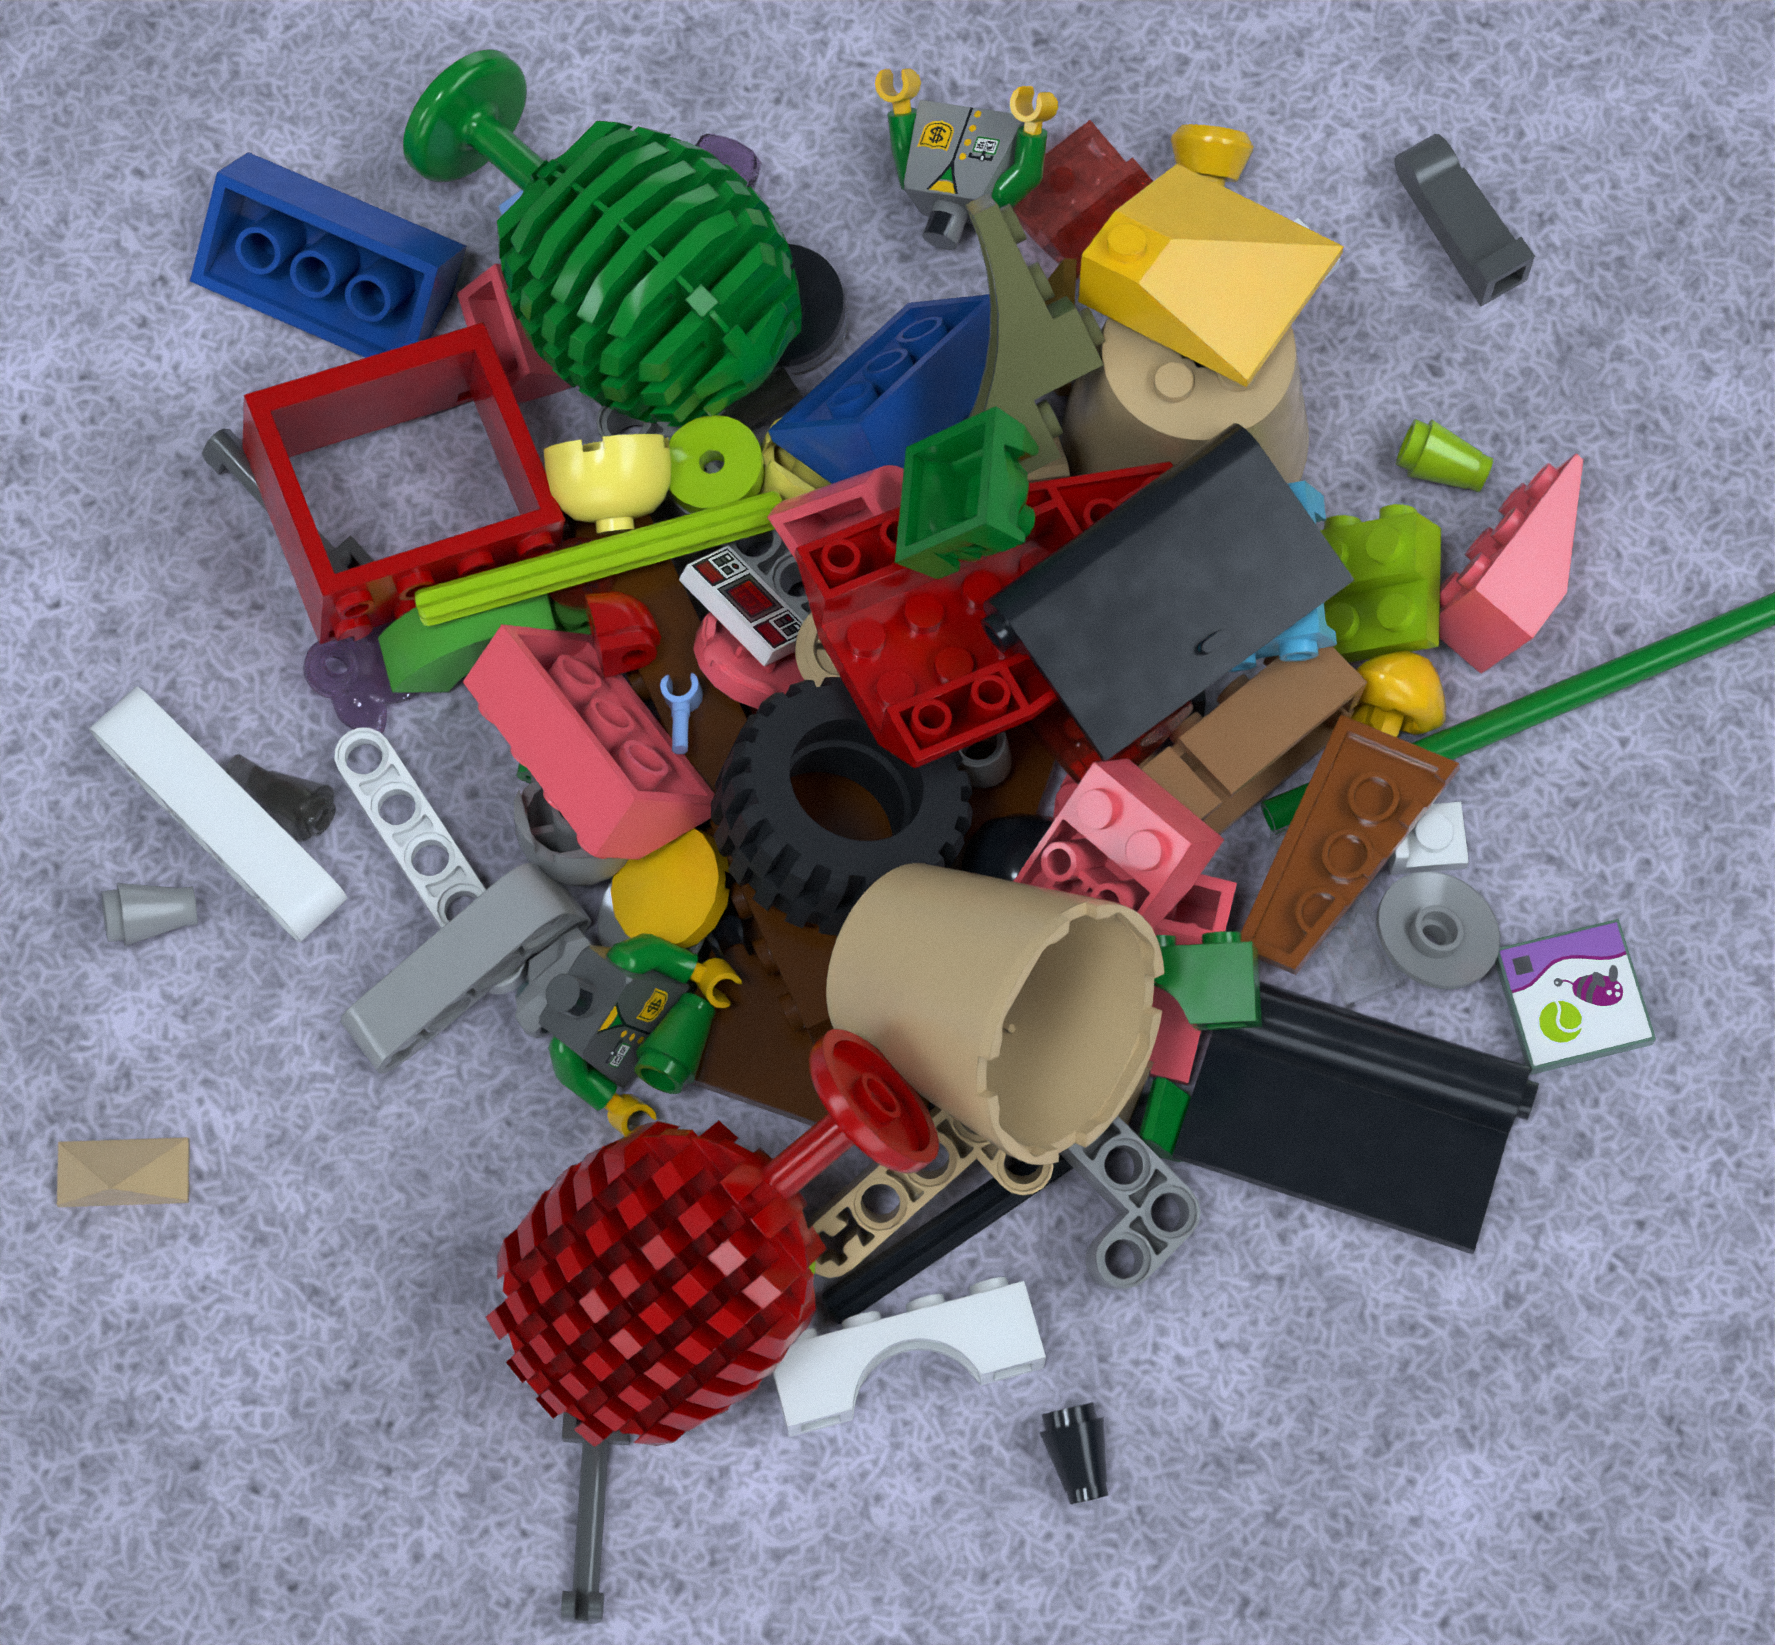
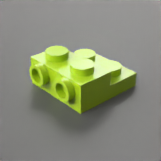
(1394, 586)

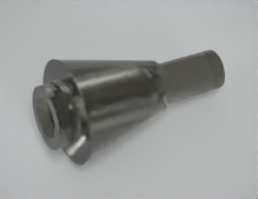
(767, 403)
(297, 803)

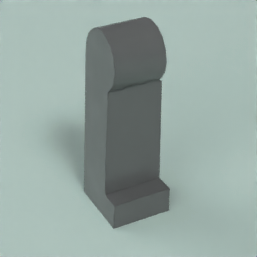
(1463, 219)

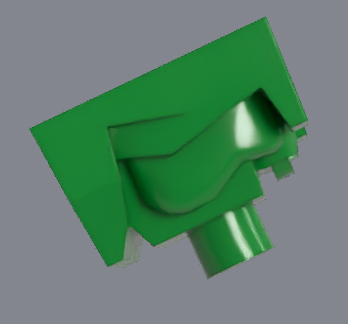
(965, 494)

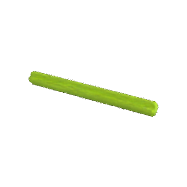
(596, 559)

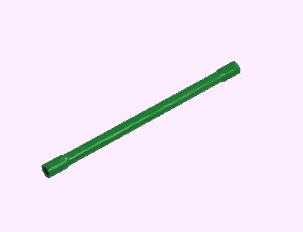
(1572, 691)

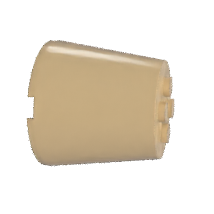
(1161, 407)
(1001, 1001)

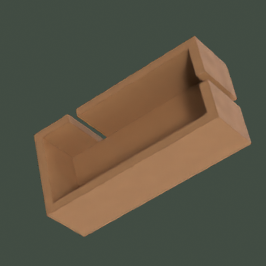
(1256, 736)

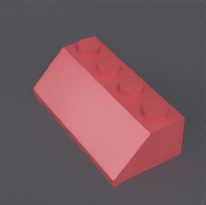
(588, 742)

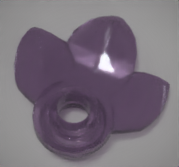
(362, 690)

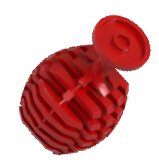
(681, 1261)

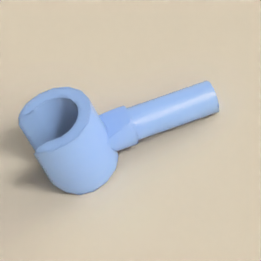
(680, 710)

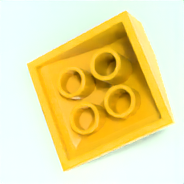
(1204, 272)

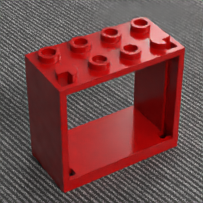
(371, 397)

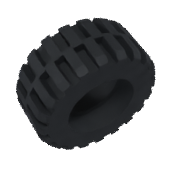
(792, 857)

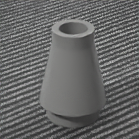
(146, 911)

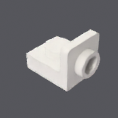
(1433, 843)

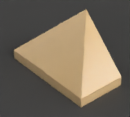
(123, 1172)

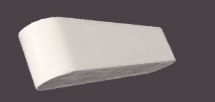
(218, 814)

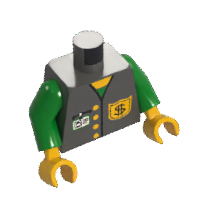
(609, 1009)

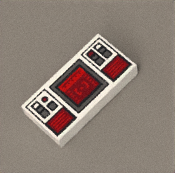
(743, 604)

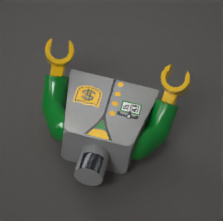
(963, 152)

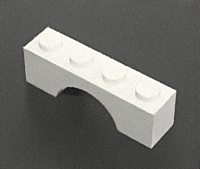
(984, 1332)

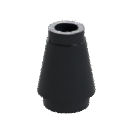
(1077, 1451)

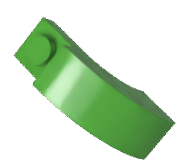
(442, 654)

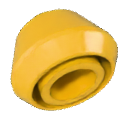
(1212, 151)

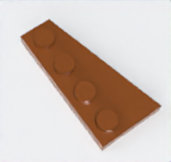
(1345, 829)

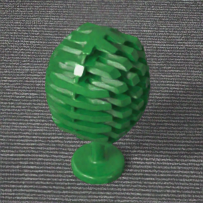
(626, 255)

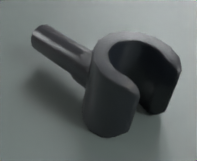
(728, 933)

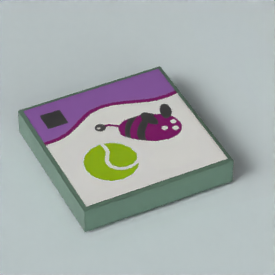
(1574, 997)

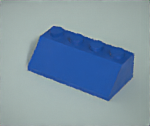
(323, 259)
(893, 390)

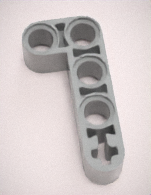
(461, 964)
(1133, 1204)

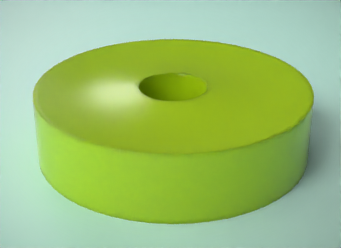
(711, 440)

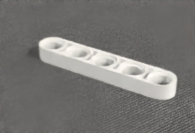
(418, 832)

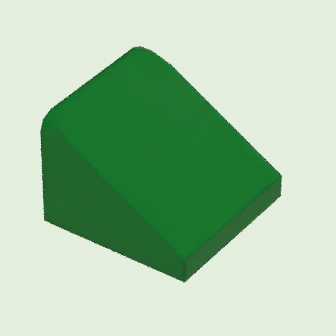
(1164, 1117)

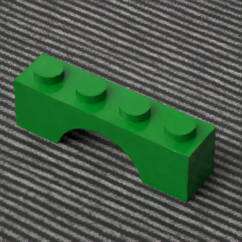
(1213, 980)

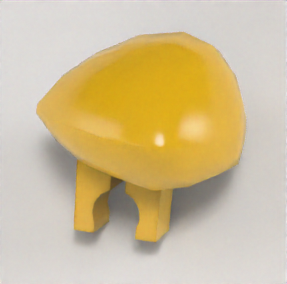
(1401, 694)

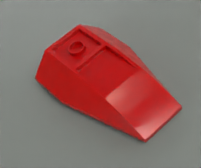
(917, 642)

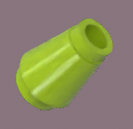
(1442, 457)

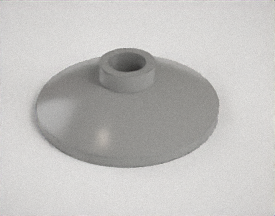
(1451, 914)

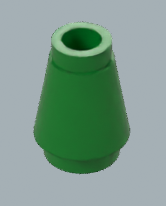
(676, 1045)

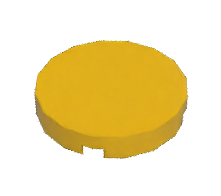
(673, 890)

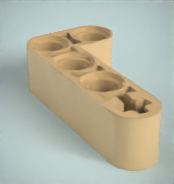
(913, 1191)

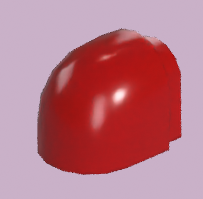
(621, 631)

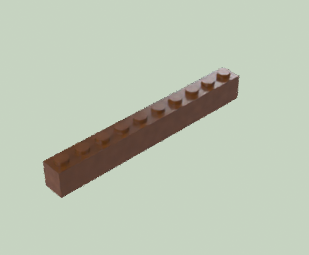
(795, 952)

